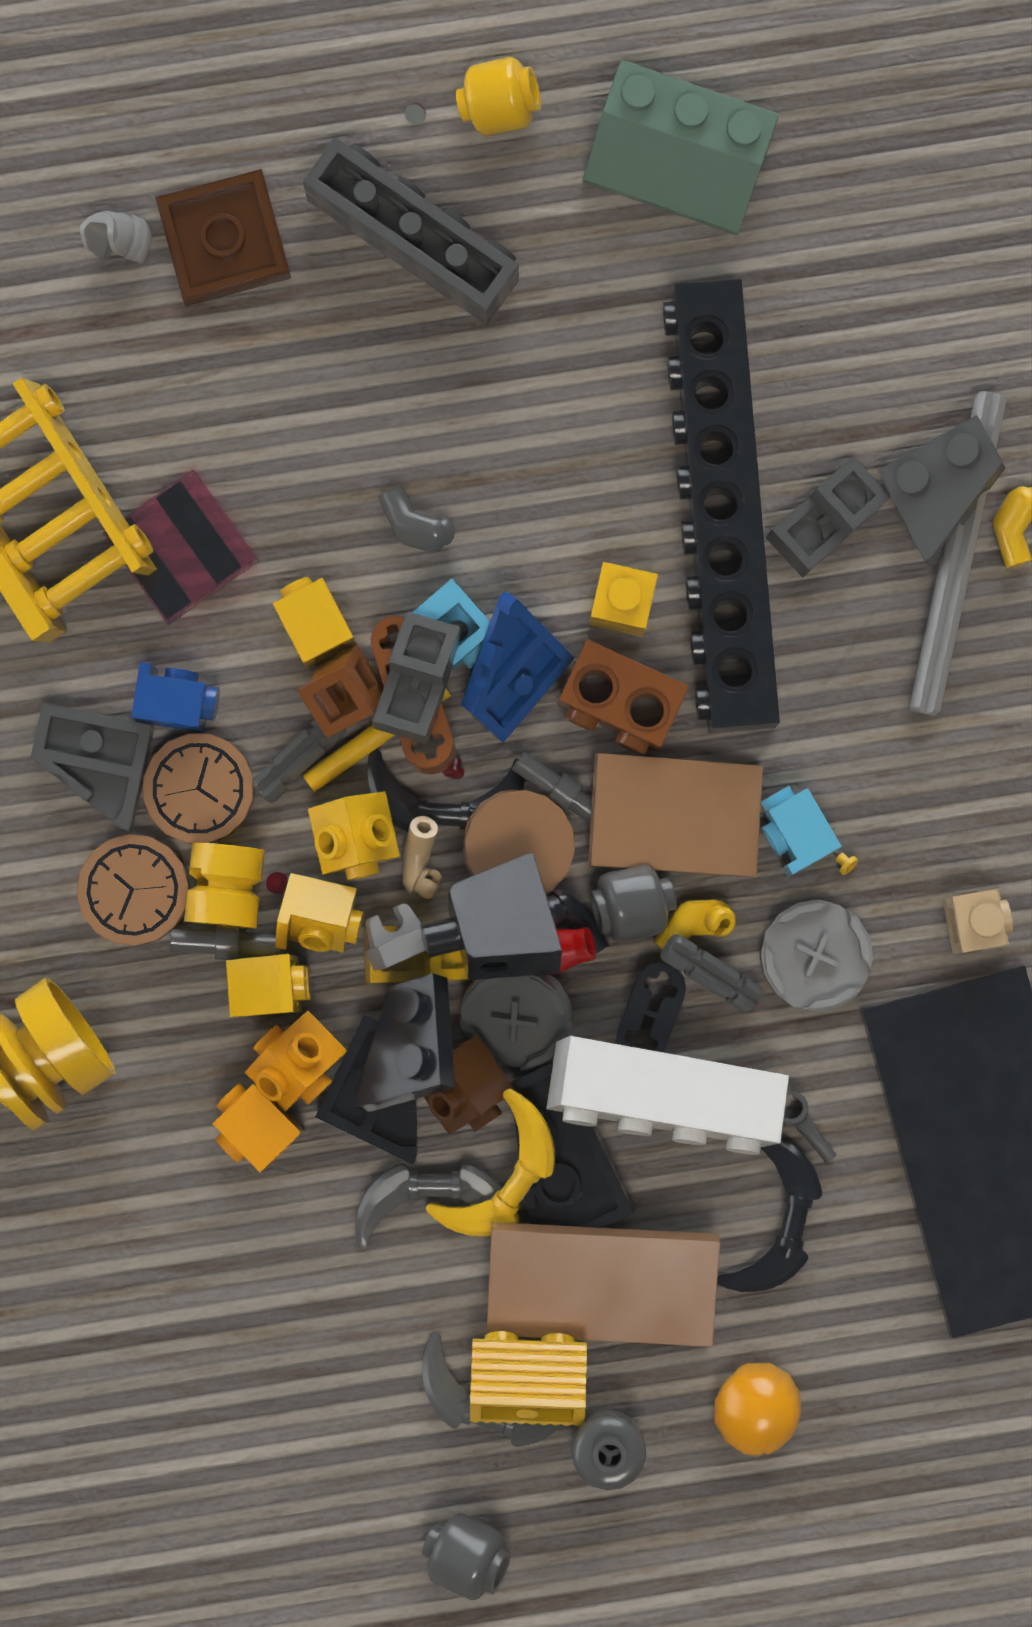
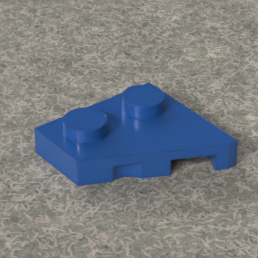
(512, 668)

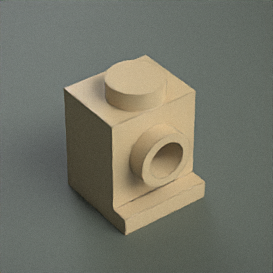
(977, 921)

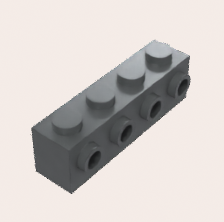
(412, 230)

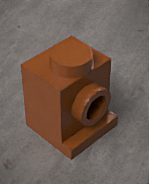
(342, 691)

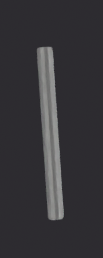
(952, 584)

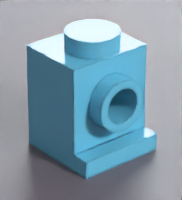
(454, 606)
(797, 829)

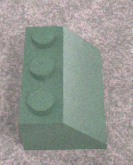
(679, 147)

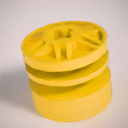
(45, 1050)

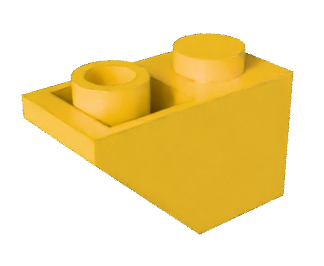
(267, 985)

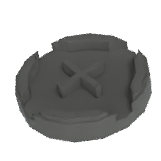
(517, 1018)

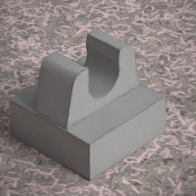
(393, 947)

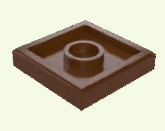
(223, 237)

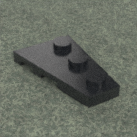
(584, 1180)

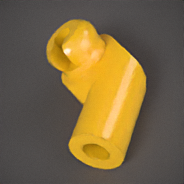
(1010, 526)

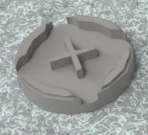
(816, 955)

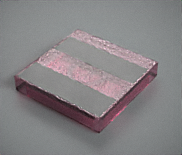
(192, 547)

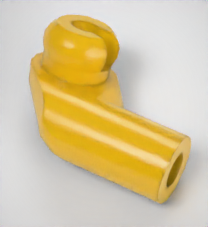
(699, 919)

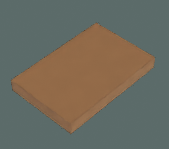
(675, 815)

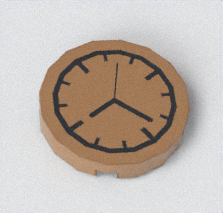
(198, 788)
(133, 890)

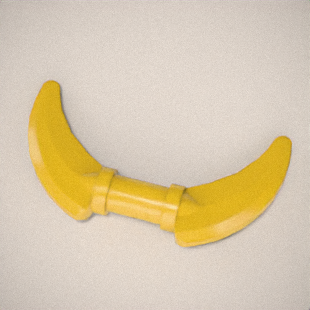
(534, 1162)

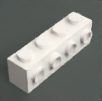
(667, 1093)

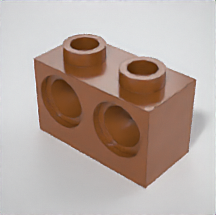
(628, 683)

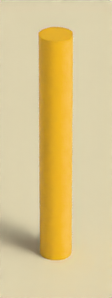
(348, 755)

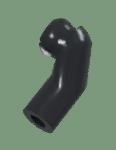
(568, 908)

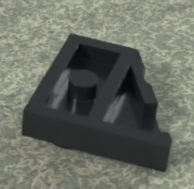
(410, 1046)
(386, 1128)

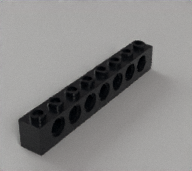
(719, 310)

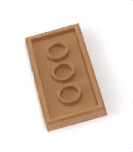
(603, 1283)

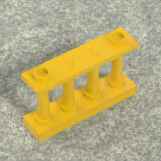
(39, 607)

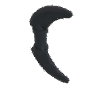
(406, 807)
(787, 1254)

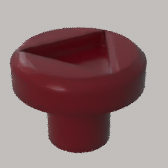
(454, 770)
(277, 883)

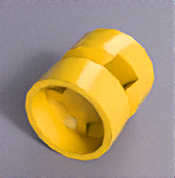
(224, 885)

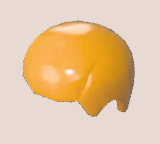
(757, 1409)

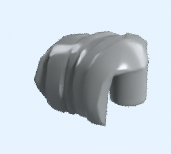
(116, 233)

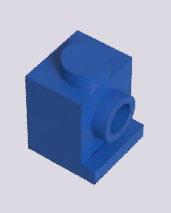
(174, 699)

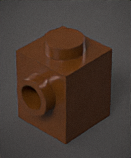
(476, 1090)

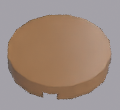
(517, 825)

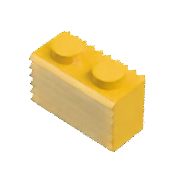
(528, 1380)

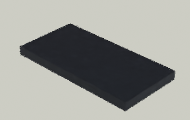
(962, 1121)

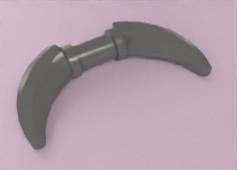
(402, 1184)
(453, 1402)

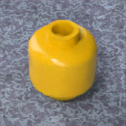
(499, 96)

